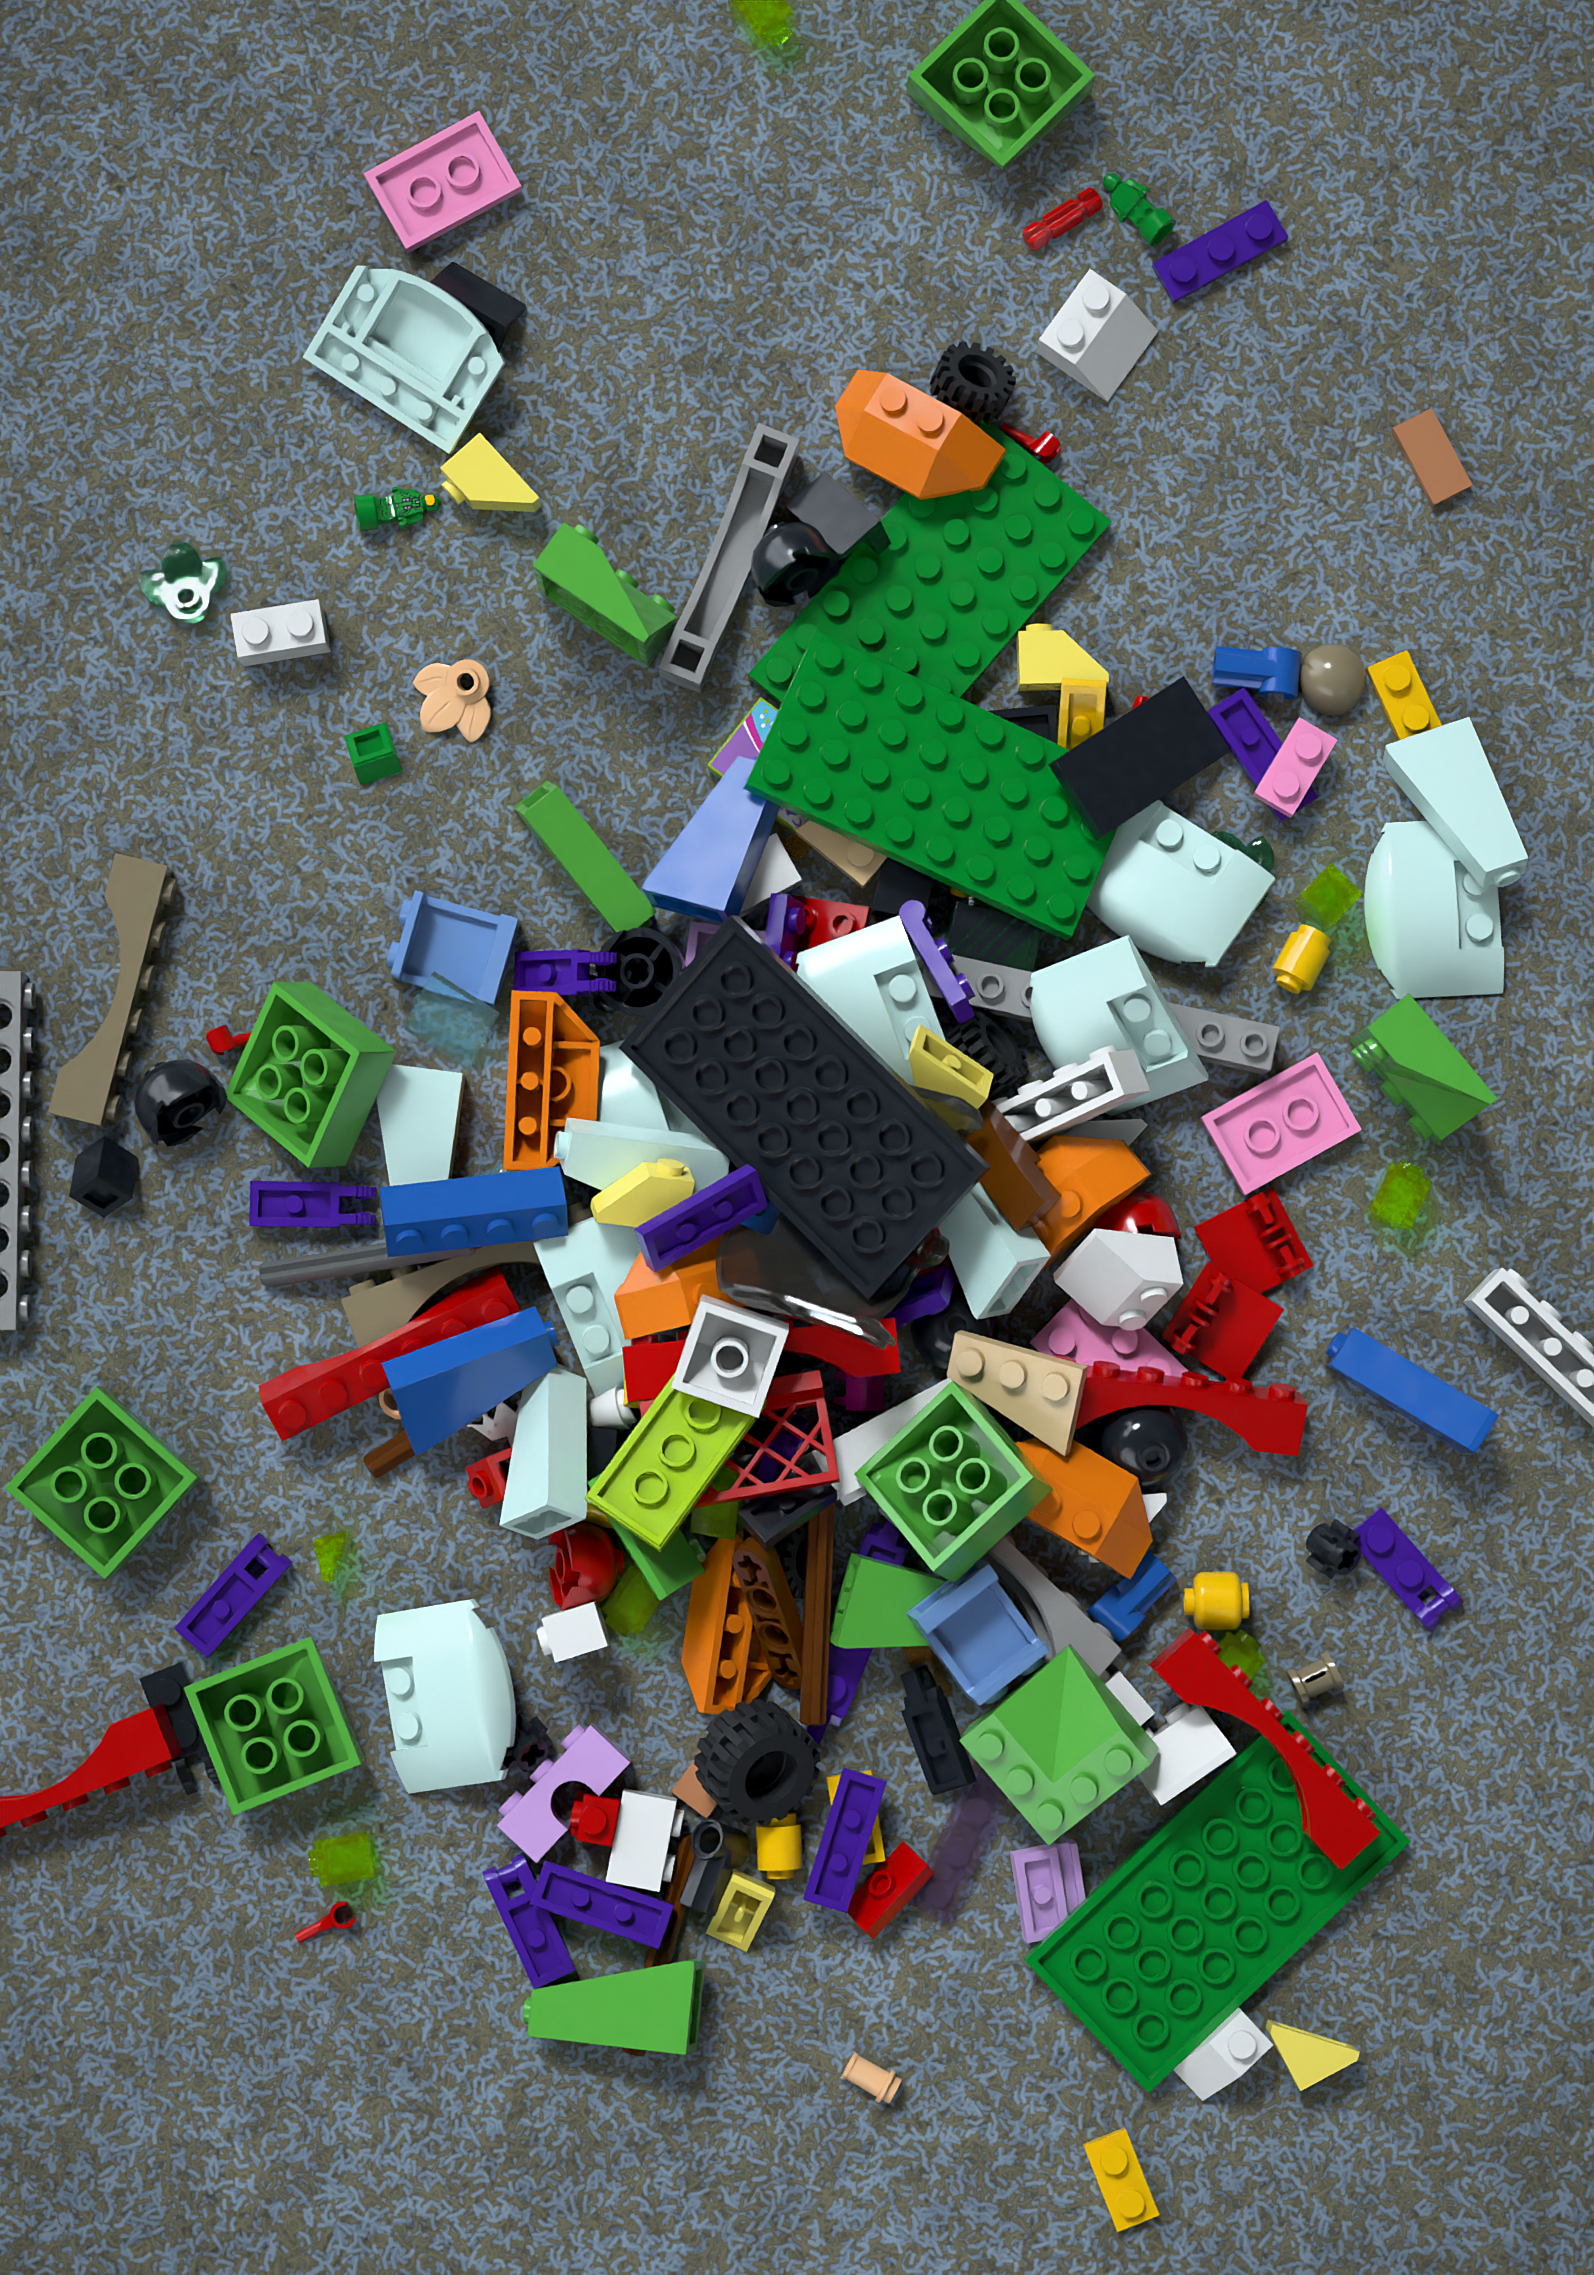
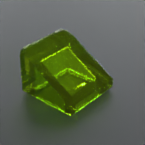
(329, 1553)

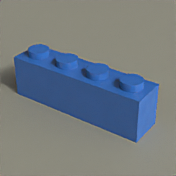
(474, 1211)

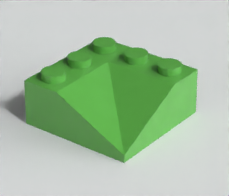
(1000, 81)
(582, 582)
(1421, 1070)
(309, 1074)
(104, 1482)
(953, 1482)
(274, 1725)
(1059, 1744)

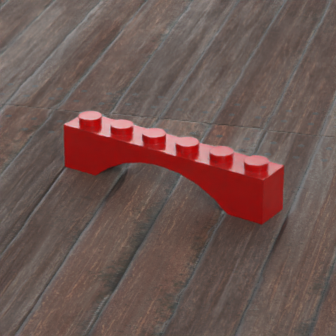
(652, 1364)
(336, 1384)
(1264, 1417)
(129, 1746)
(1327, 1814)

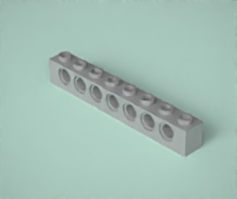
(1213, 1035)
(17, 1131)

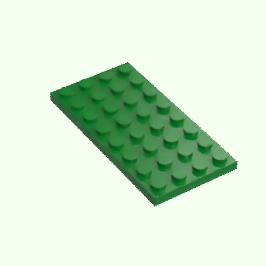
(952, 581)
(929, 785)
(1204, 1911)

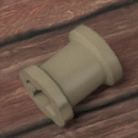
(1323, 1666)

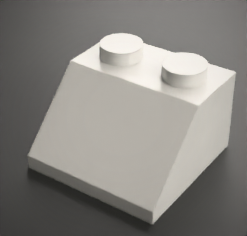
(1097, 336)
(1121, 1276)
(730, 1355)
(1187, 1751)

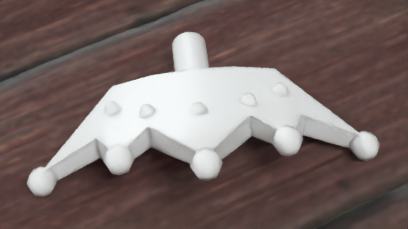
(501, 1426)

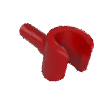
(1045, 446)
(222, 1040)
(324, 1924)

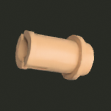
(871, 2078)

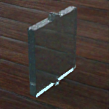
(451, 1020)

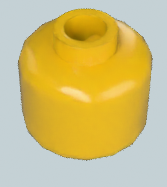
(1217, 1600)

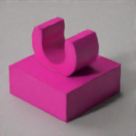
(861, 1393)

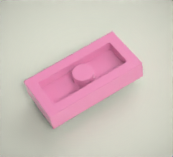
(1294, 767)

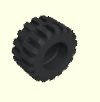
(776, 1781)

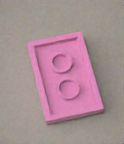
(443, 182)
(1280, 1123)
(1083, 1338)

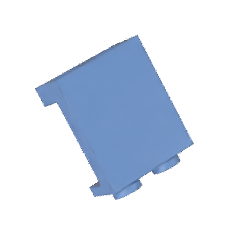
(456, 943)
(978, 1634)

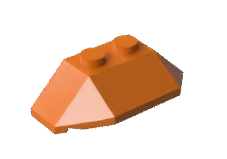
(913, 438)
(548, 1077)
(1091, 1179)
(669, 1297)
(1091, 1505)
(720, 1640)

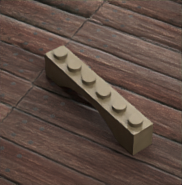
(89, 1081)
(385, 1308)

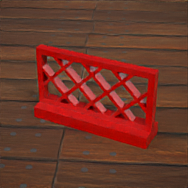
(787, 1395)

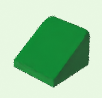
(372, 753)

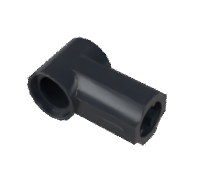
(716, 1851)

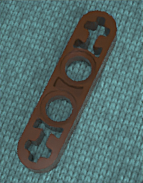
(763, 1570)

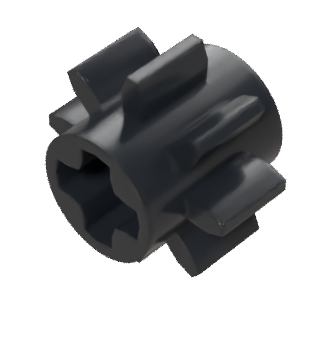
(1333, 1549)
(529, 1746)

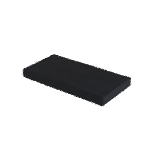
(1139, 758)

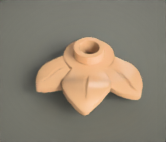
(450, 703)

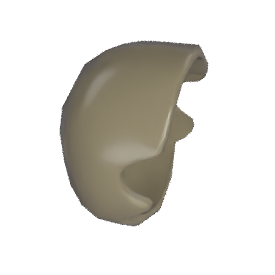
(1332, 679)

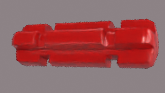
(1062, 219)

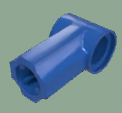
(1263, 671)
(1127, 1601)

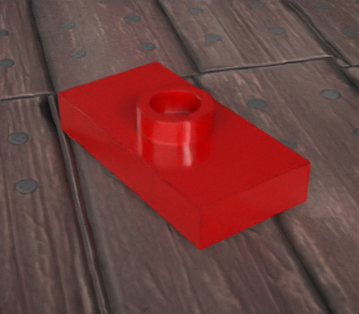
(889, 1889)

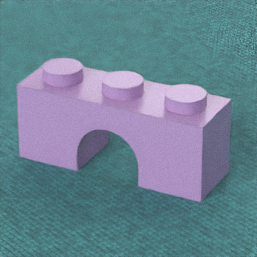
(532, 1817)

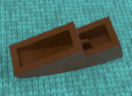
(1014, 1178)

